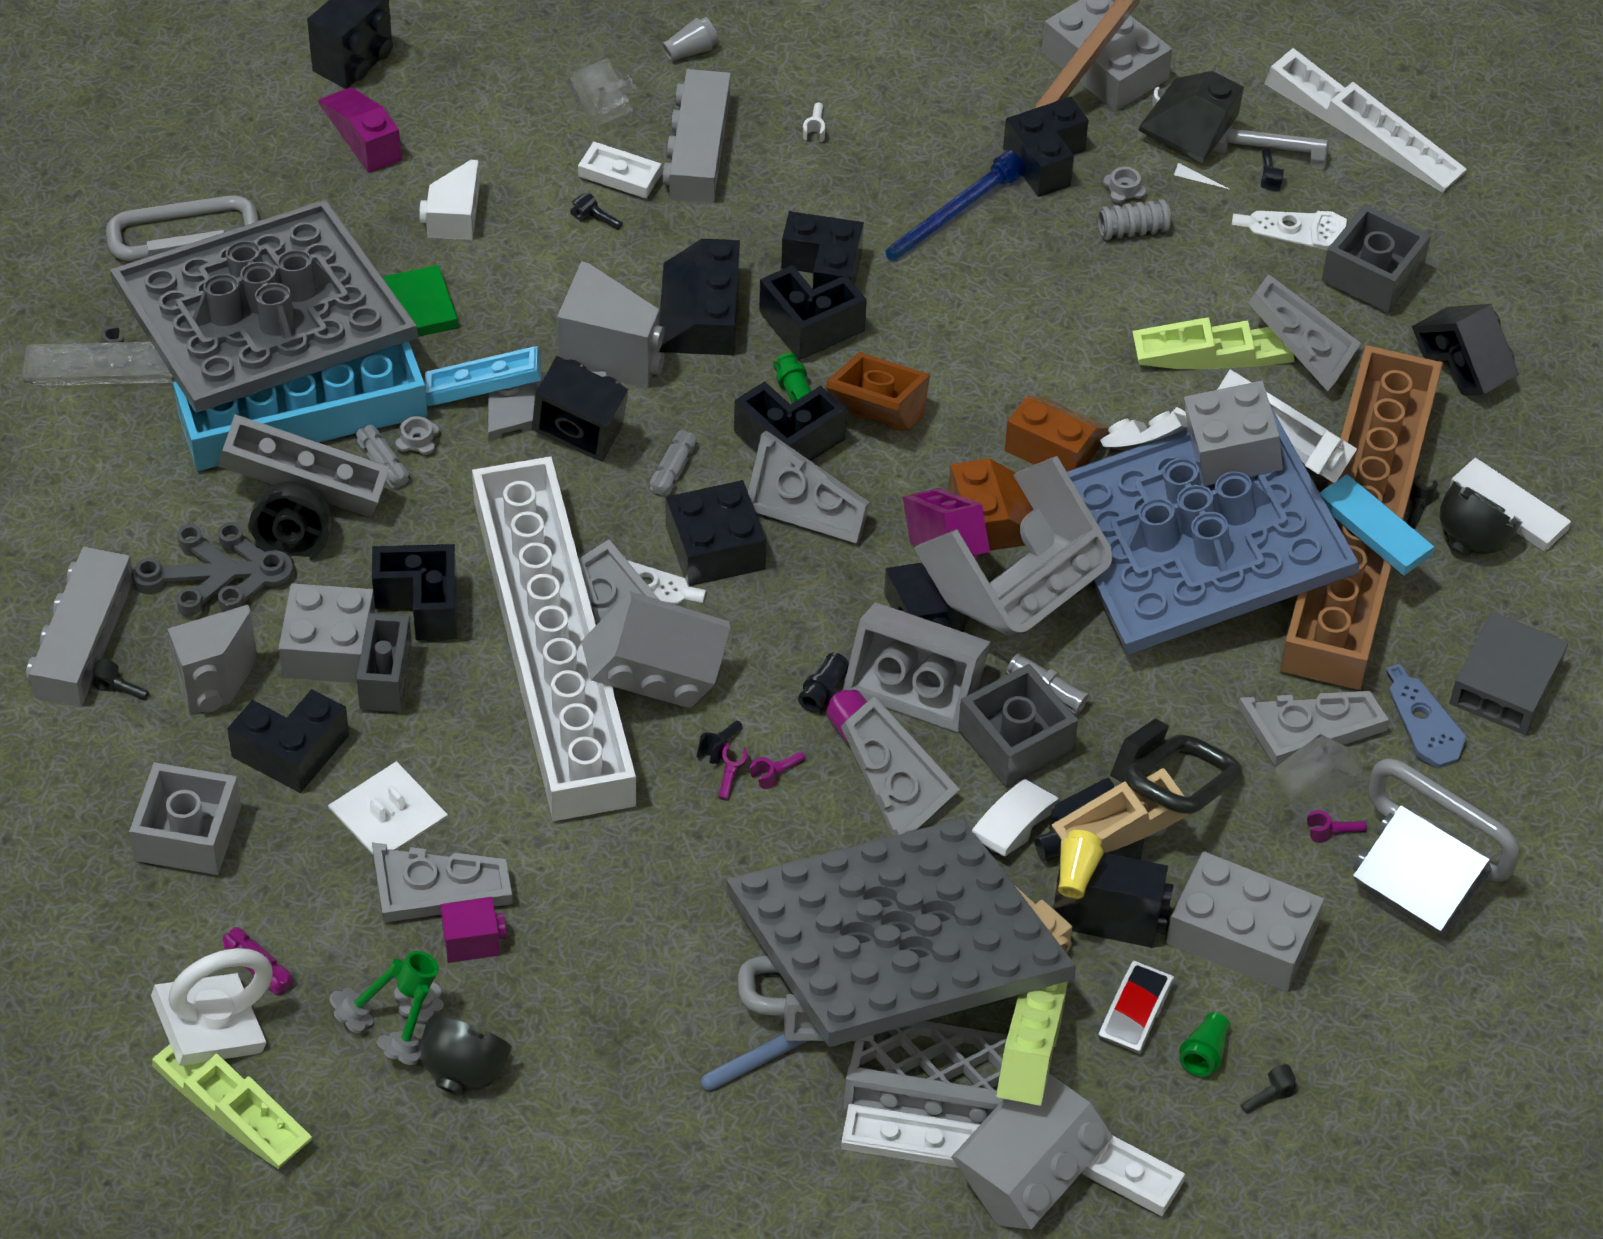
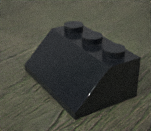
(701, 298)

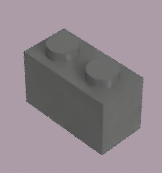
(384, 662)

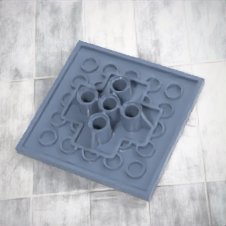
(1206, 551)

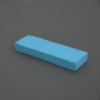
(483, 376)
(1376, 525)

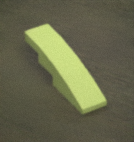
(1201, 347)
(236, 1106)

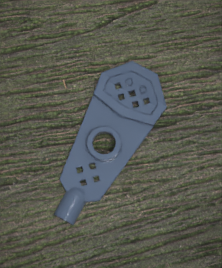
(1435, 738)

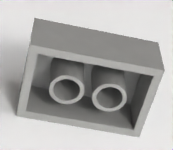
(1125, 68)
(1244, 921)

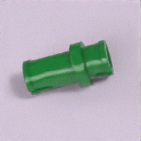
(791, 376)

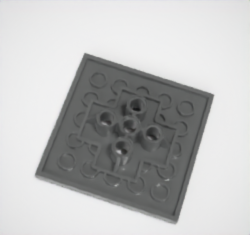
(262, 305)
(898, 931)

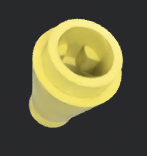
(1078, 861)

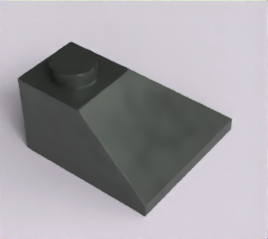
(1194, 113)

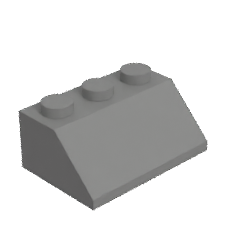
(656, 650)
(915, 665)
(1031, 1153)

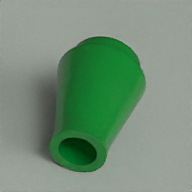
(1205, 1046)

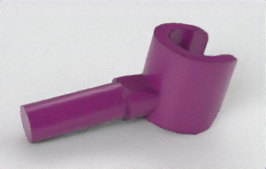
(773, 769)
(729, 772)
(1330, 827)

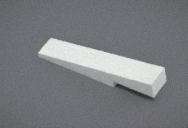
(1363, 119)

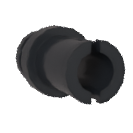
(821, 686)

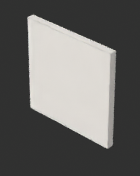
(388, 809)

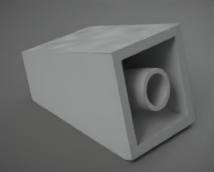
(610, 329)

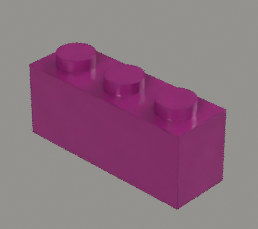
(940, 512)

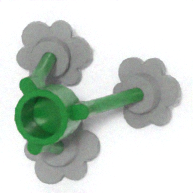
(414, 993)

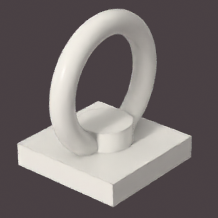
(214, 1011)

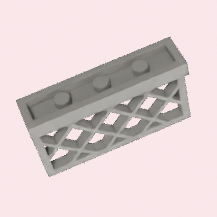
(933, 1095)

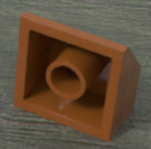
(881, 391)
(1047, 430)
(998, 493)

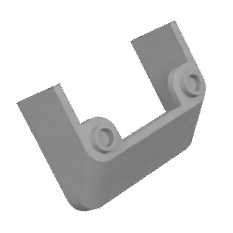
(1063, 557)

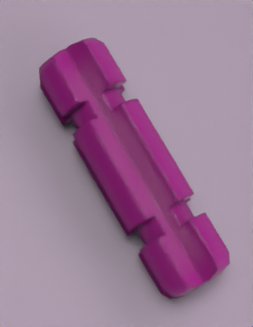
(281, 976)

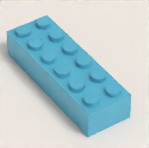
(319, 407)

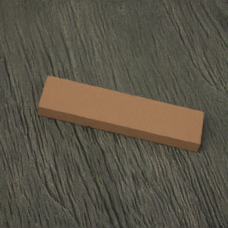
(1089, 51)

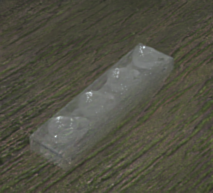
(94, 364)

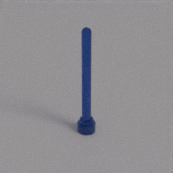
(1005, 168)

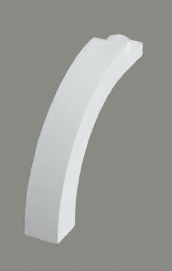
(1314, 444)

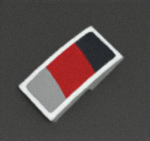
(1136, 1007)

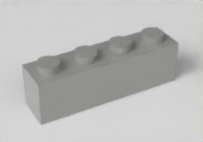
(698, 137)
(285, 457)
(80, 626)

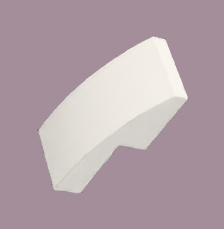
(1133, 433)
(1013, 816)

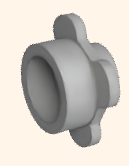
(1124, 184)
(415, 427)

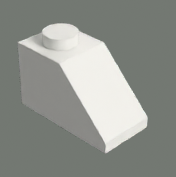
(452, 203)

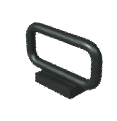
(1149, 748)

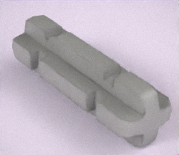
(380, 452)
(673, 463)

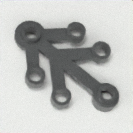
(217, 570)

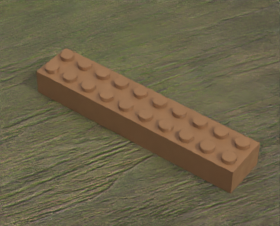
(1387, 425)

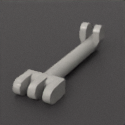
(1317, 147)

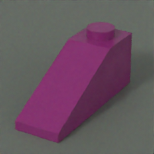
(364, 128)

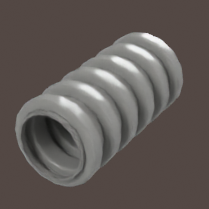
(1134, 219)

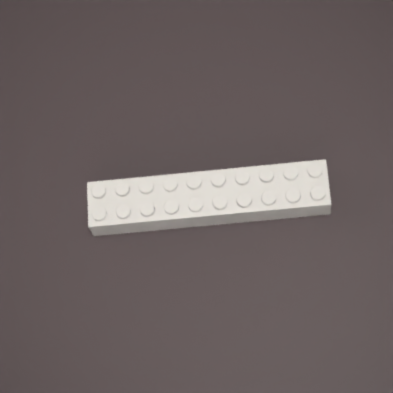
(545, 620)

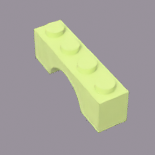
(1031, 1044)

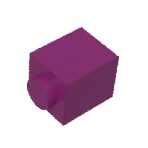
(472, 929)

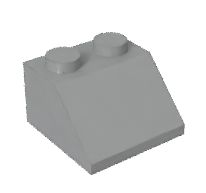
(213, 658)

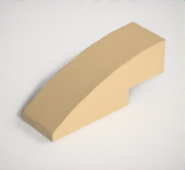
(1122, 815)

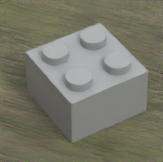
(1233, 432)
(324, 632)
(185, 818)

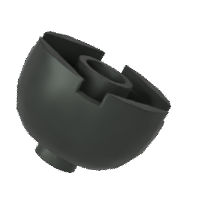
(287, 515)
(1475, 521)
(461, 1055)

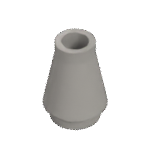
(693, 39)

